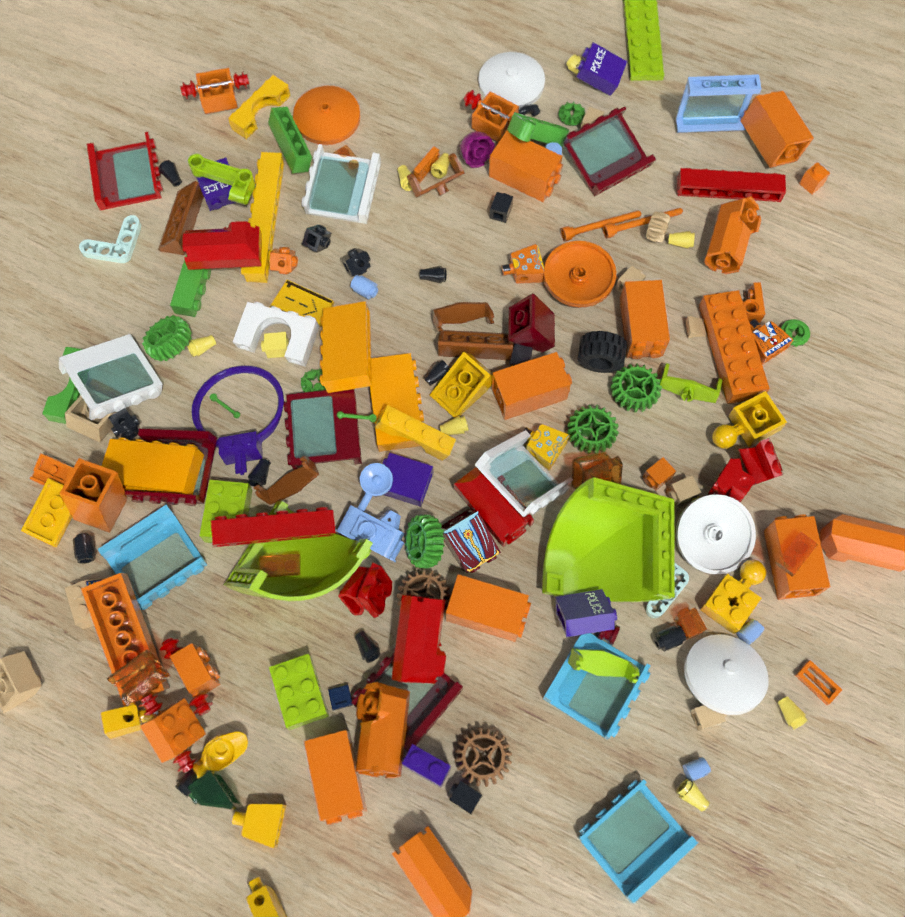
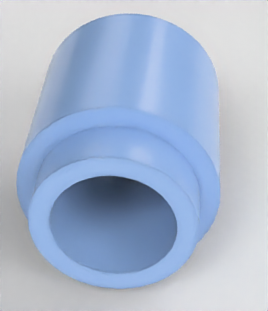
(364, 287)

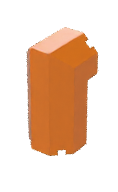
(731, 235)
(864, 542)
(382, 730)
(434, 876)

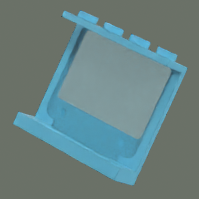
(154, 556)
(595, 699)
(636, 840)

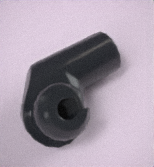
(533, 108)

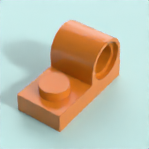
(755, 303)

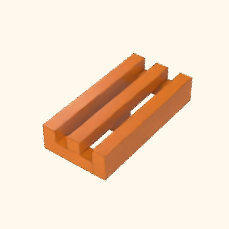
(424, 166)
(809, 664)

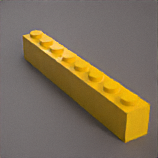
(265, 210)

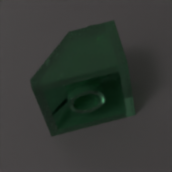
(213, 792)

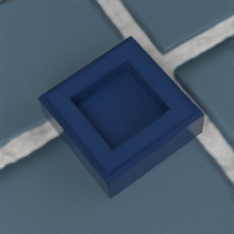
(340, 697)

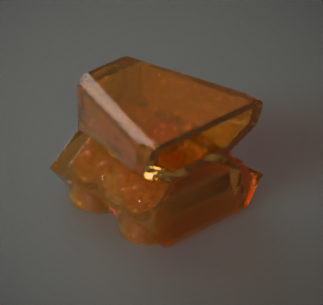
(598, 466)
(139, 677)

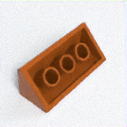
(181, 218)
(479, 344)

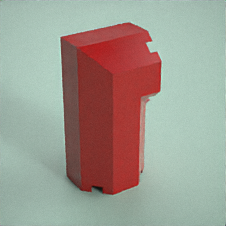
(223, 248)
(495, 510)
(418, 641)

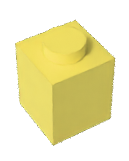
(275, 344)

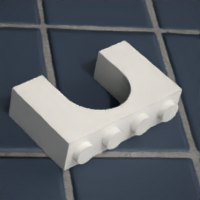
(258, 317)

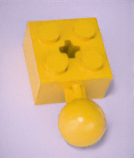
(752, 420)
(738, 592)

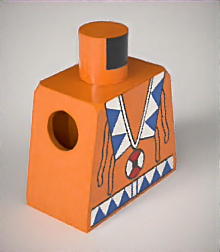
(769, 340)

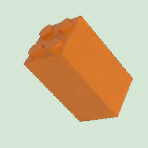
(776, 128)
(525, 166)
(644, 319)
(531, 385)
(94, 495)
(812, 575)
(488, 608)
(335, 777)

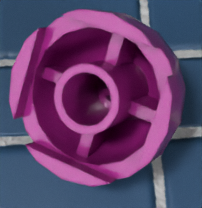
(476, 148)

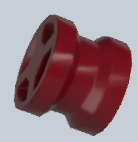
(609, 635)

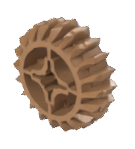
(428, 580)
(496, 744)

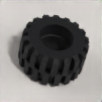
(602, 351)

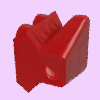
(761, 461)
(732, 481)
(367, 590)

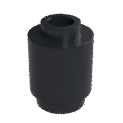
(83, 548)
(669, 638)

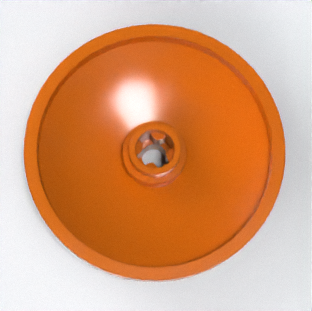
(327, 115)
(579, 274)

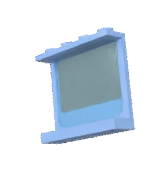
(716, 102)

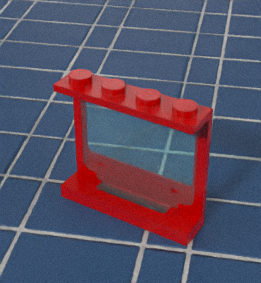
(125, 174)

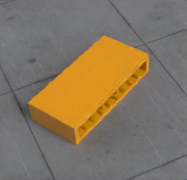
(346, 347)
(395, 386)
(154, 465)

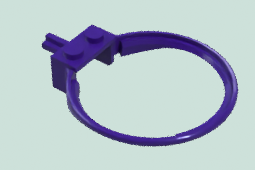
(241, 447)

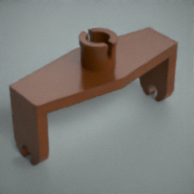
(440, 186)
(462, 313)
(289, 484)

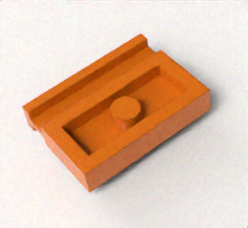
(50, 468)

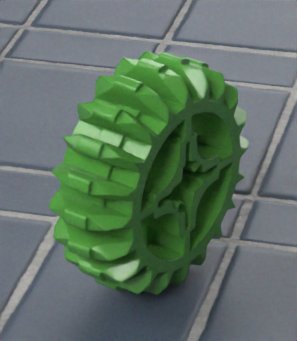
(167, 338)
(638, 378)
(606, 425)
(424, 541)

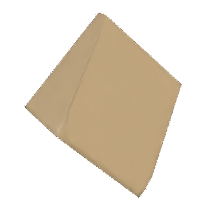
(695, 327)

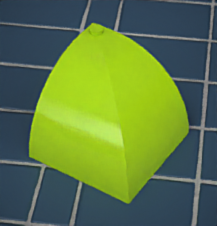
(612, 542)
(324, 566)

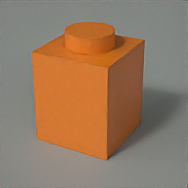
(814, 178)
(659, 474)

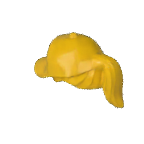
(221, 752)

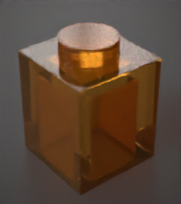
(690, 622)

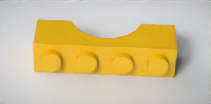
(271, 93)
(400, 424)

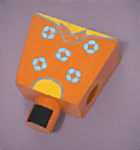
(525, 265)

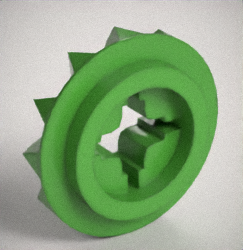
(565, 116)
(803, 331)
(306, 383)

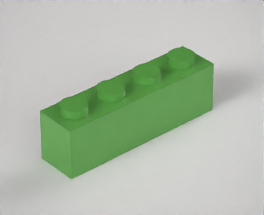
(290, 139)
(189, 291)

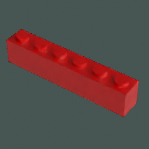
(731, 184)
(272, 528)

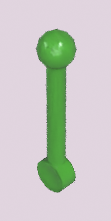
(213, 397)
(372, 418)

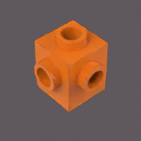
(283, 260)

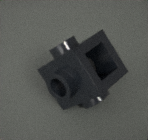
(317, 238)
(356, 262)
(124, 424)

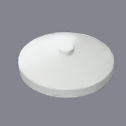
(512, 78)
(715, 534)
(726, 674)

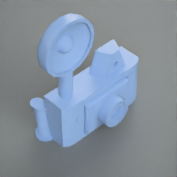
(356, 525)

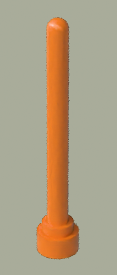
(610, 229)
(569, 232)

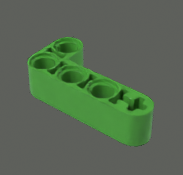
(531, 128)

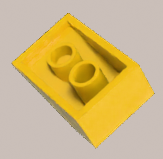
(462, 385)

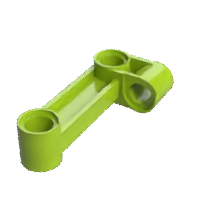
(240, 179)

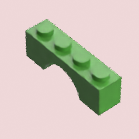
(60, 403)

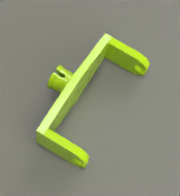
(689, 388)
(602, 664)

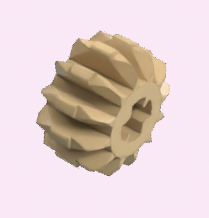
(658, 226)

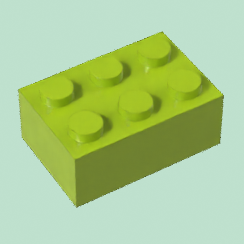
(224, 499)
(299, 692)

